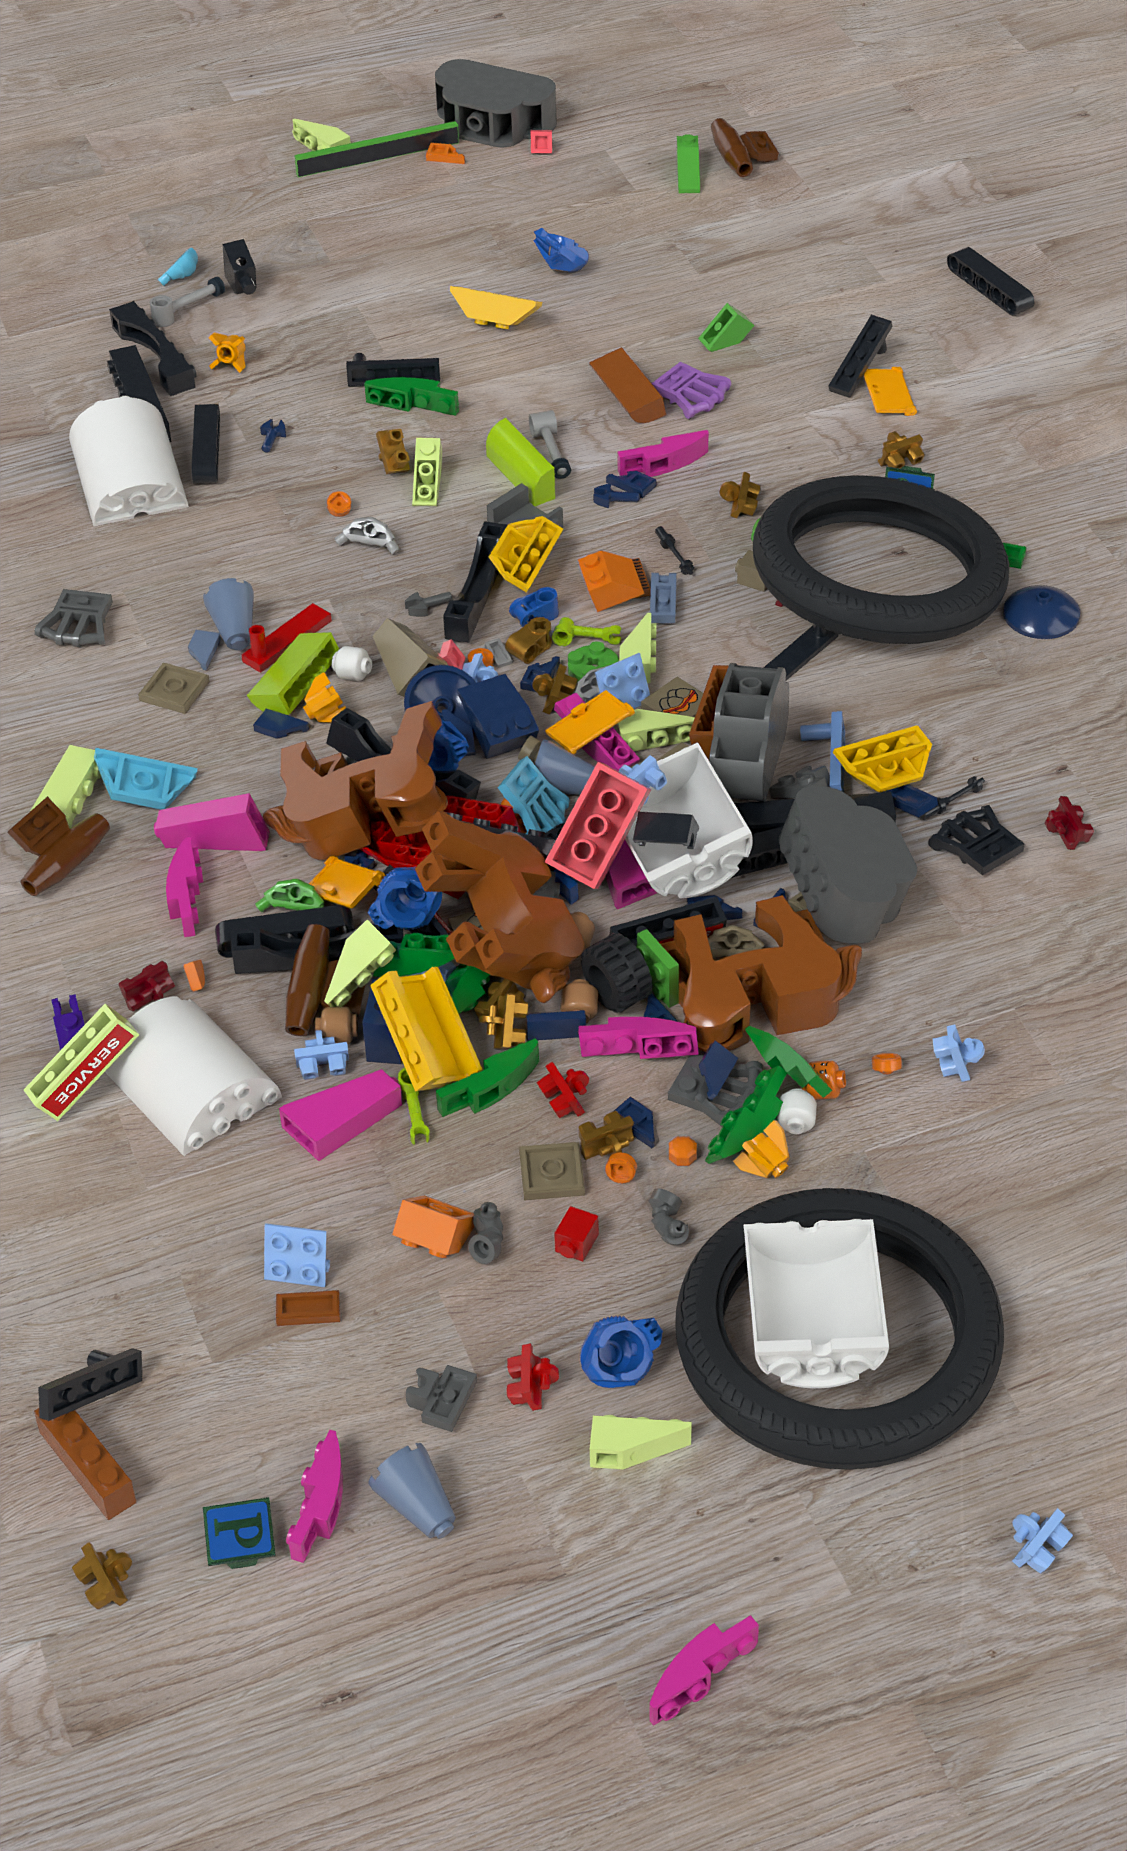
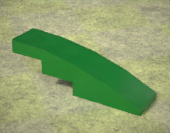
(780, 1053)

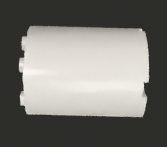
(125, 461)
(721, 836)
(189, 1074)
(816, 1301)

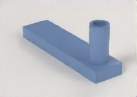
(835, 732)

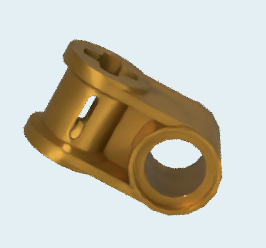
(530, 640)

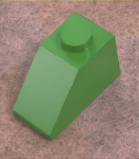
(726, 329)

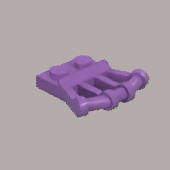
(679, 384)

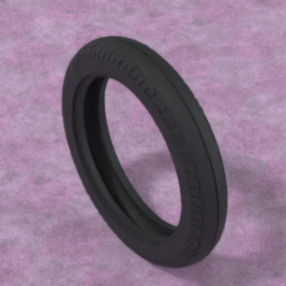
(871, 614)
(843, 1436)

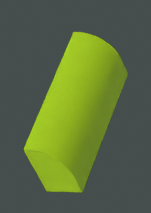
(521, 462)
(294, 672)

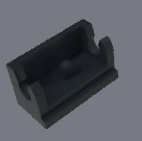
(666, 828)

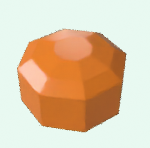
(682, 1151)

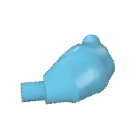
(182, 267)

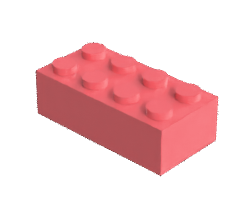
(598, 825)

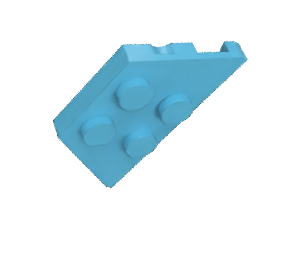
(142, 779)

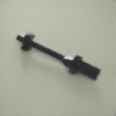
(667, 542)
(973, 784)

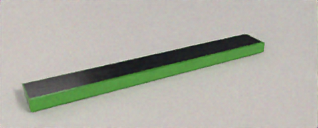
(375, 149)

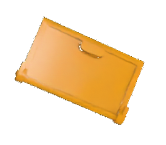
(889, 391)
(590, 721)
(345, 882)

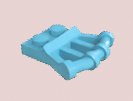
(534, 797)

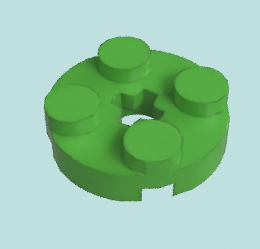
(585, 657)

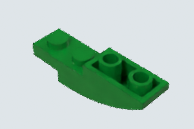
(411, 392)
(417, 955)
(466, 986)
(499, 1078)
(751, 1119)

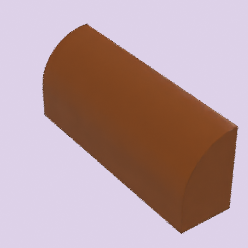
(629, 386)
(703, 725)

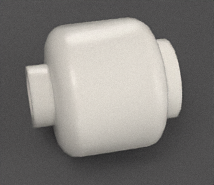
(351, 663)
(797, 1111)

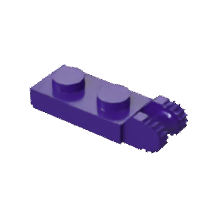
(67, 1024)

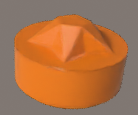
(339, 504)
(487, 656)
(886, 1062)
(621, 1167)

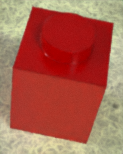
(576, 1233)

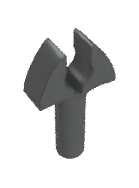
(418, 606)

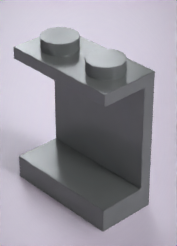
(515, 507)

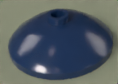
(1041, 612)
(439, 686)

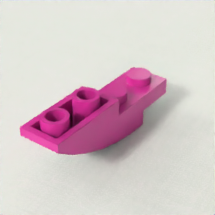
(665, 457)
(607, 747)
(183, 886)
(639, 1034)
(322, 1498)
(690, 1672)

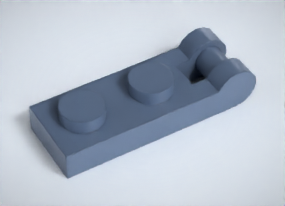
(663, 598)

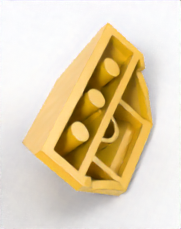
(494, 307)
(524, 550)
(887, 759)

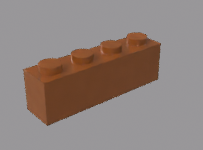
(88, 1462)

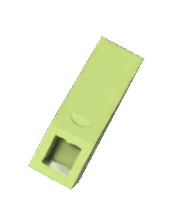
(318, 136)
(427, 471)
(640, 642)
(654, 729)
(359, 959)
(630, 1441)

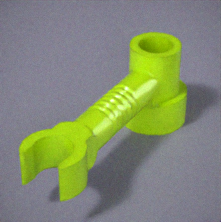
(567, 630)
(411, 1096)

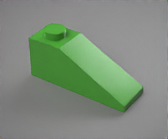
(688, 164)

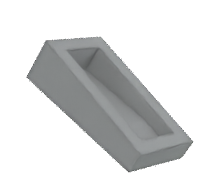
(500, 655)

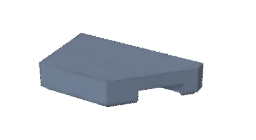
(203, 646)

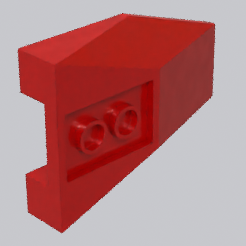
(413, 848)

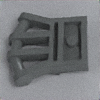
(79, 606)
(691, 1088)

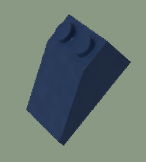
(498, 715)

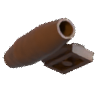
(739, 149)
(59, 848)
(311, 981)

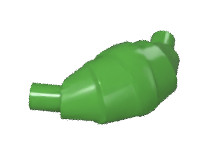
(291, 895)

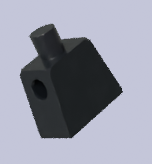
(243, 277)

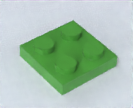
(662, 967)

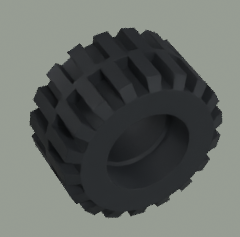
(616, 972)

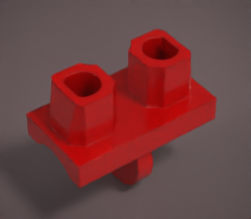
(554, 1082)
(535, 1376)

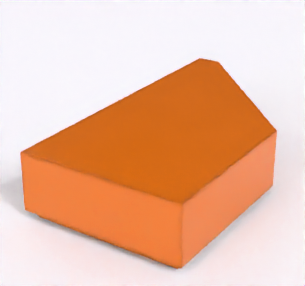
(444, 153)

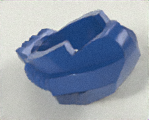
(564, 252)
(448, 748)
(403, 901)
(620, 1350)

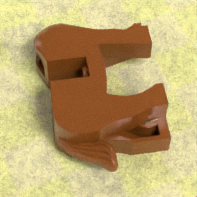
(334, 804)
(523, 934)
(793, 982)

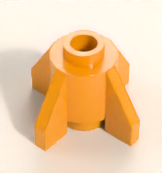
(229, 350)
(322, 701)
(766, 1154)

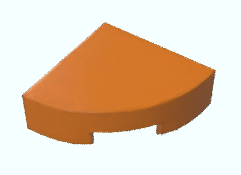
(195, 974)

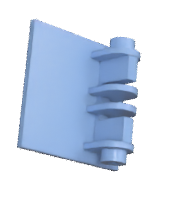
(625, 680)
(295, 1255)

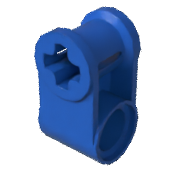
(537, 604)

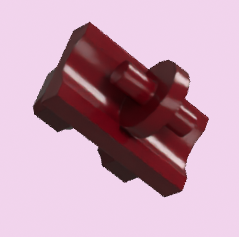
(1067, 822)
(146, 986)

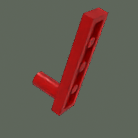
(268, 649)

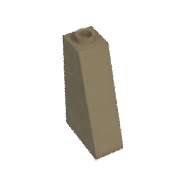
(403, 653)

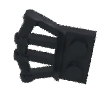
(983, 852)

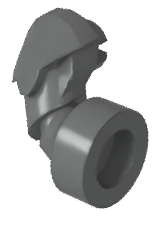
(665, 1205)
(486, 1244)

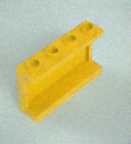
(426, 1028)

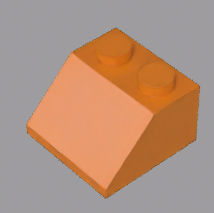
(610, 579)
(433, 1225)

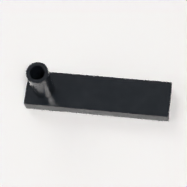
(866, 346)
(361, 370)
(802, 650)
(101, 1378)

